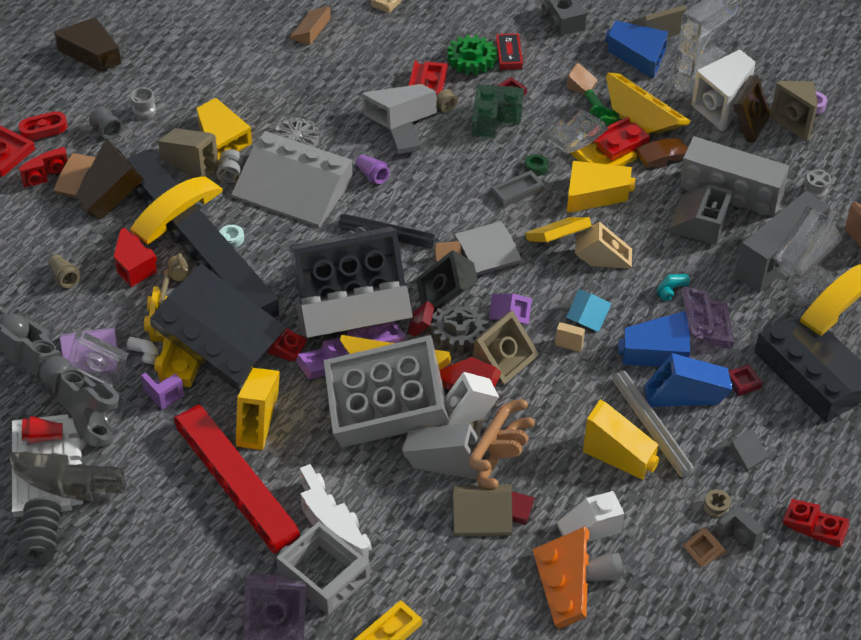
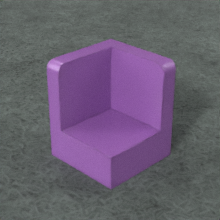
(504, 303)
(165, 392)

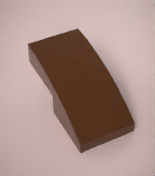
(661, 151)

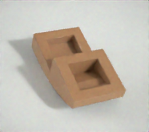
(73, 175)

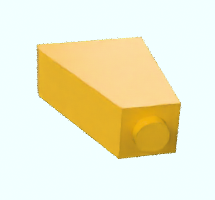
(228, 128)
(598, 185)
(256, 408)
(619, 442)

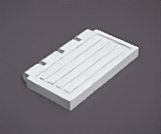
(69, 445)

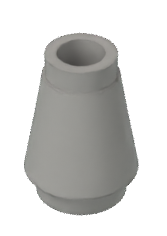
(605, 568)

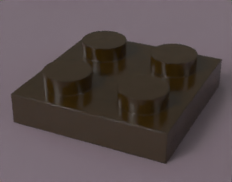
(752, 108)

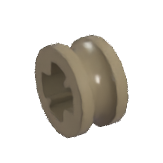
(446, 100)
(717, 495)

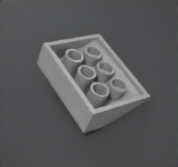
(293, 179)
(385, 391)

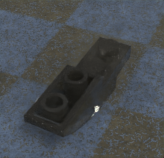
(56, 475)

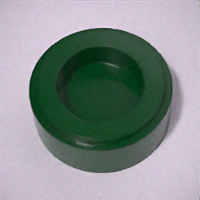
(537, 164)

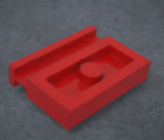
(429, 74)
(621, 139)

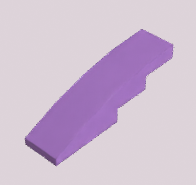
(313, 362)

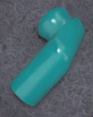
(666, 287)

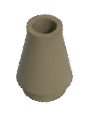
(64, 272)

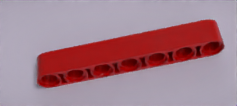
(237, 479)

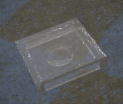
(97, 358)

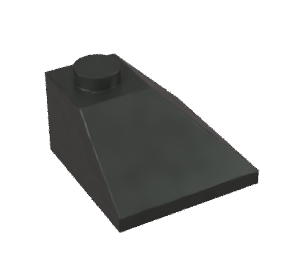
(446, 280)

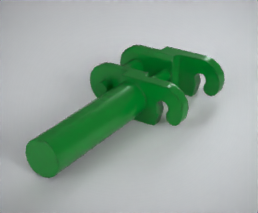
(602, 112)

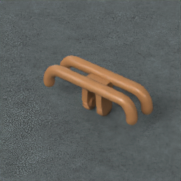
(500, 442)

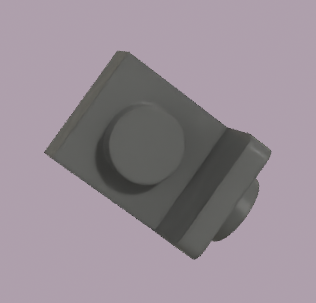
(742, 525)

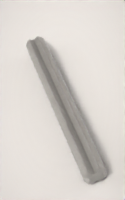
(653, 424)

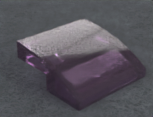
(708, 318)

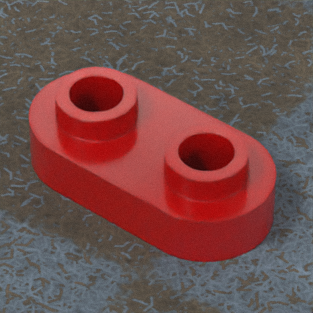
(43, 125)

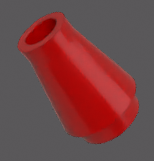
(40, 430)

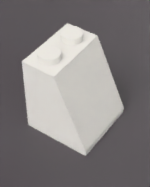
(719, 87)

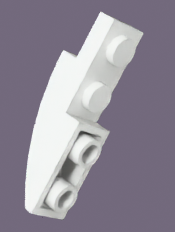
(322, 508)

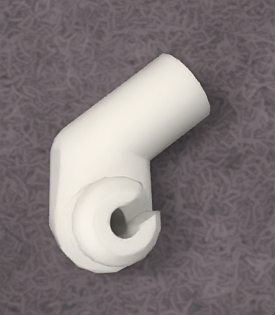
(143, 346)

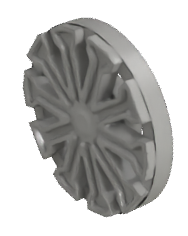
(297, 133)

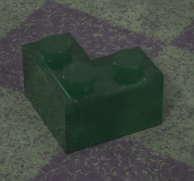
(495, 105)

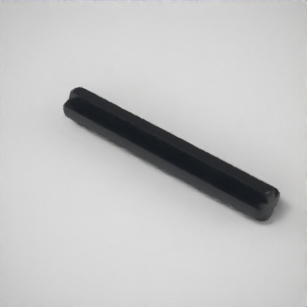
(404, 234)

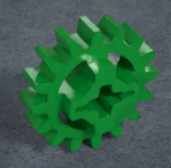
(471, 54)

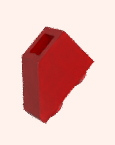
(132, 259)
(471, 365)

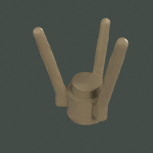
(177, 270)

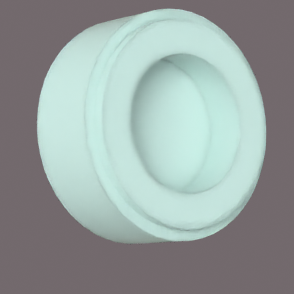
(233, 234)

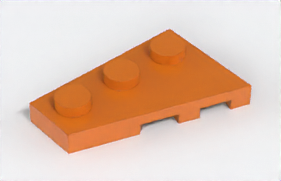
(563, 576)

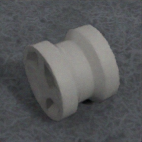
(817, 183)

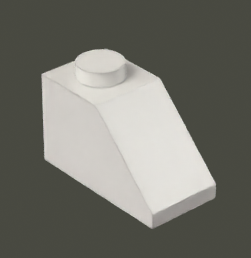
(470, 399)
(598, 513)

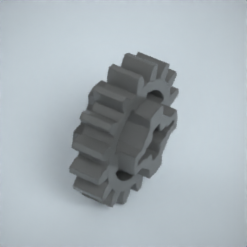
(458, 326)

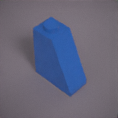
(637, 46)
(655, 340)
(687, 383)

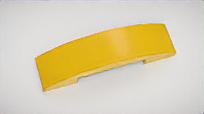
(172, 203)
(833, 301)

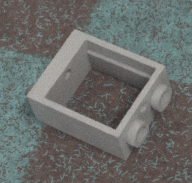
(343, 585)

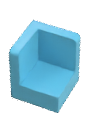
(588, 310)

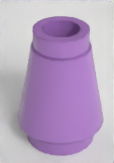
(373, 169)

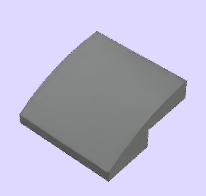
(489, 247)

